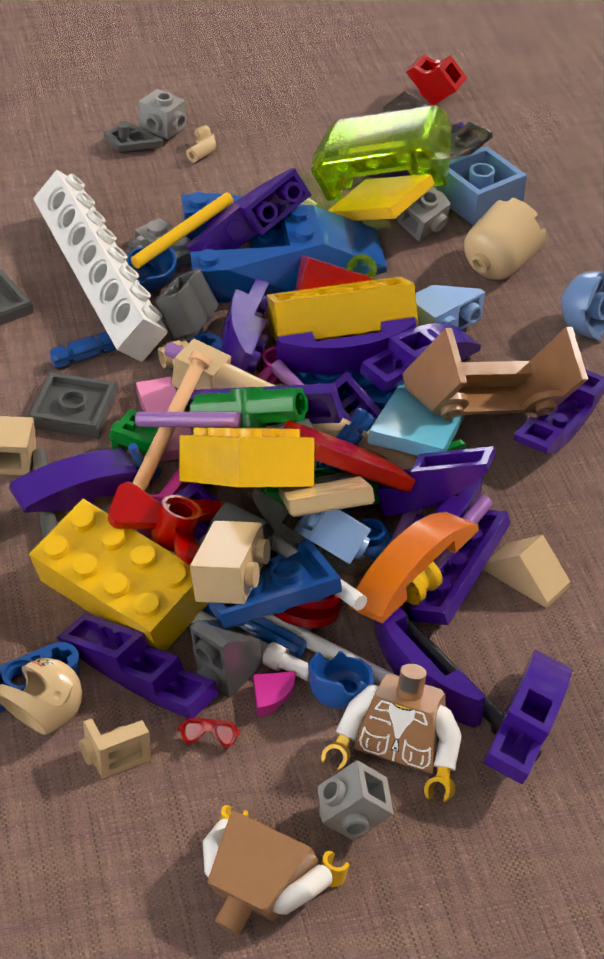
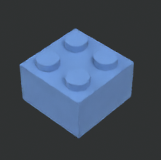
(480, 181)

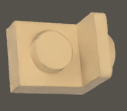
(117, 749)

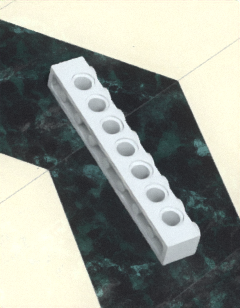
(100, 266)

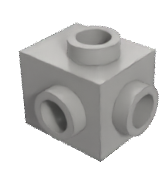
(162, 113)
(426, 214)
(354, 800)

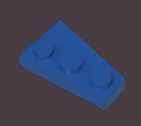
(283, 585)

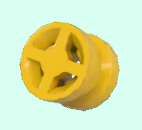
(426, 581)

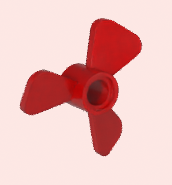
(171, 521)

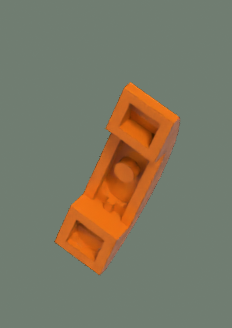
(407, 557)

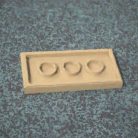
(328, 494)

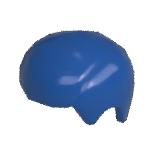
(157, 272)
(338, 679)

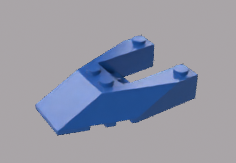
(278, 252)

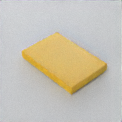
(382, 197)

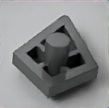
(131, 138)

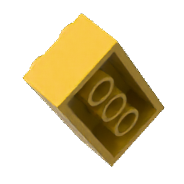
(341, 308)
(247, 457)
(118, 575)

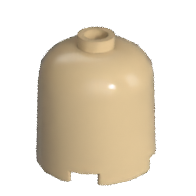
(504, 239)

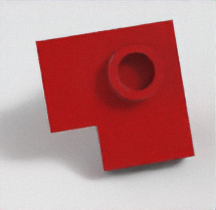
(436, 77)

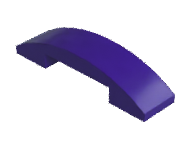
(338, 355)
(555, 430)
(398, 649)

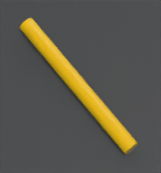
(182, 230)

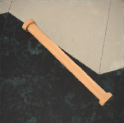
(198, 363)

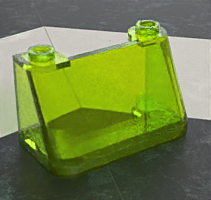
(382, 144)

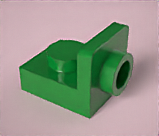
(127, 432)

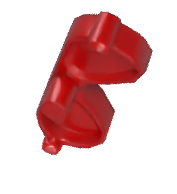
(194, 728)

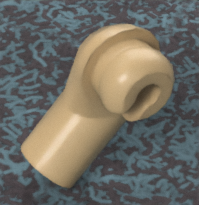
(204, 144)

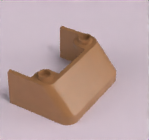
(495, 387)

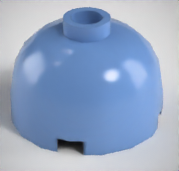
(584, 304)

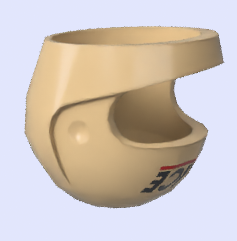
(49, 697)

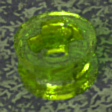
(353, 262)

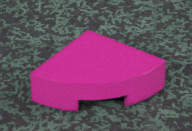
(272, 691)

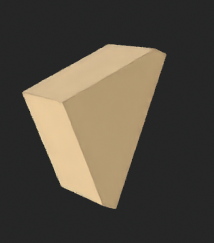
(530, 569)

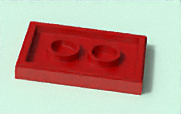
(355, 459)

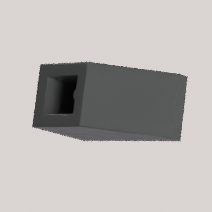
(225, 654)

